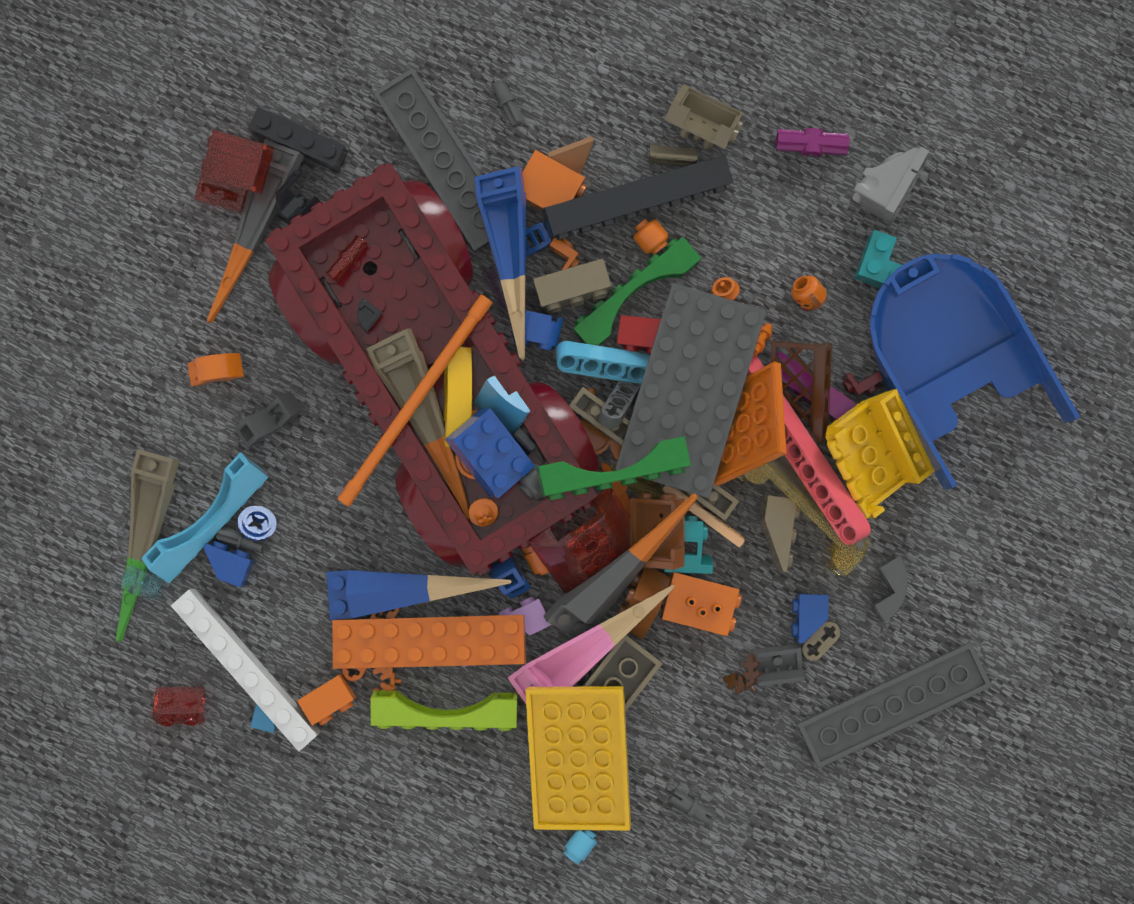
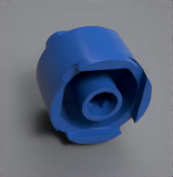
(541, 329)

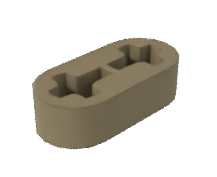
(824, 645)

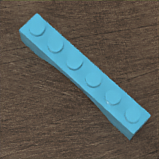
(173, 553)

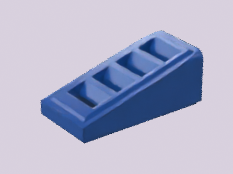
(538, 247)

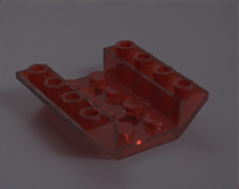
(574, 562)

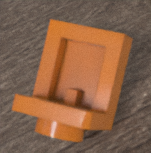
(564, 249)

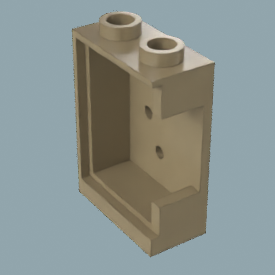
(704, 118)

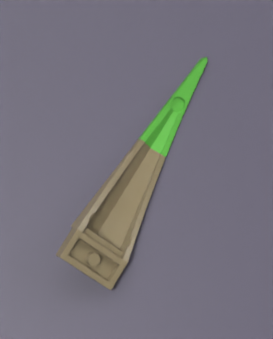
(150, 497)

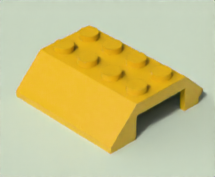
(877, 450)

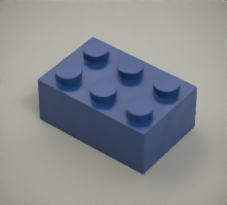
(489, 452)

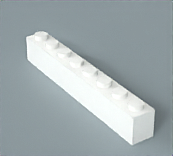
(245, 668)

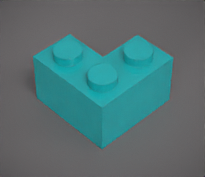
(875, 263)

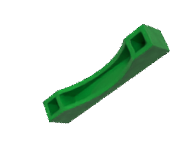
(672, 263)
(563, 478)

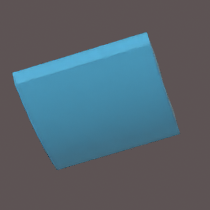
(508, 408)

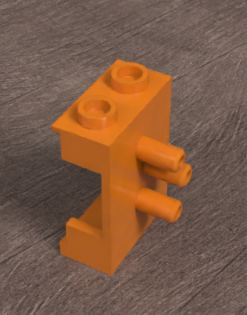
(705, 597)

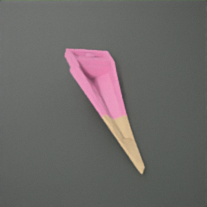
(576, 657)

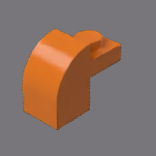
(215, 368)

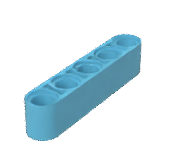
(604, 363)

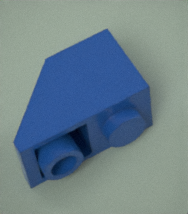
(229, 565)
(810, 615)

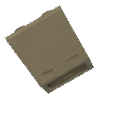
(777, 523)

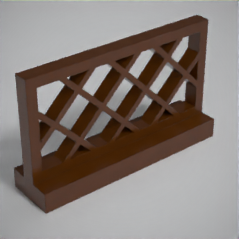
(820, 383)

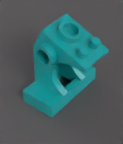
(695, 561)

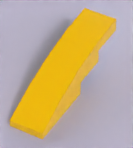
(457, 391)

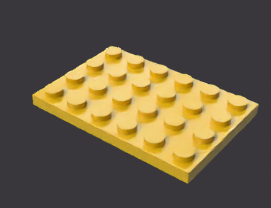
(578, 758)

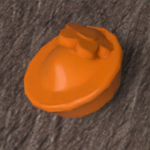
(726, 288)
(483, 512)

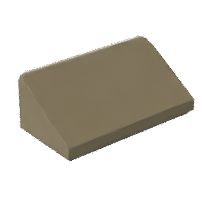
(672, 155)

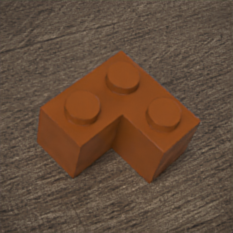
(646, 585)

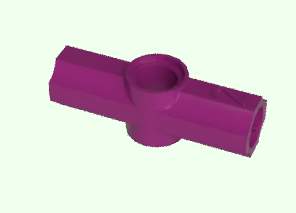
(812, 141)

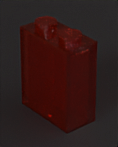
(237, 161)

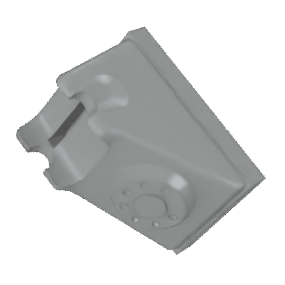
(890, 183)

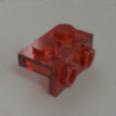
(179, 705)

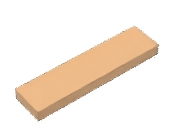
(709, 517)

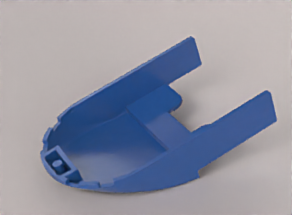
(947, 331)

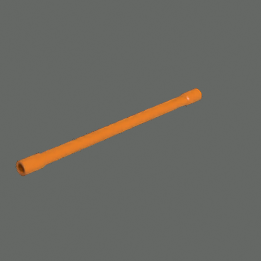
(355, 485)

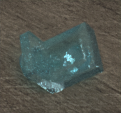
(141, 582)

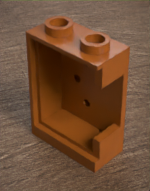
(645, 515)

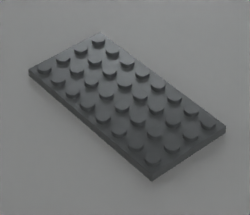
(693, 383)

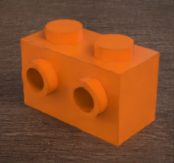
(327, 699)

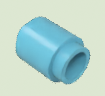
(580, 845)

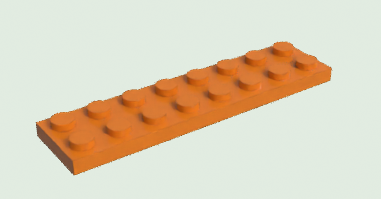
(429, 641)

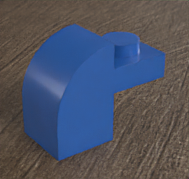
(510, 570)

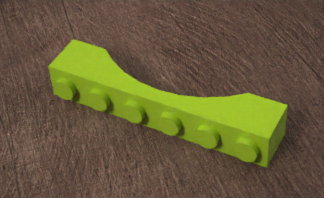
(394, 709)

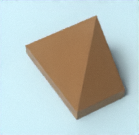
(573, 155)

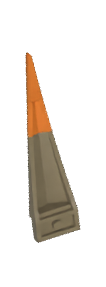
(401, 369)

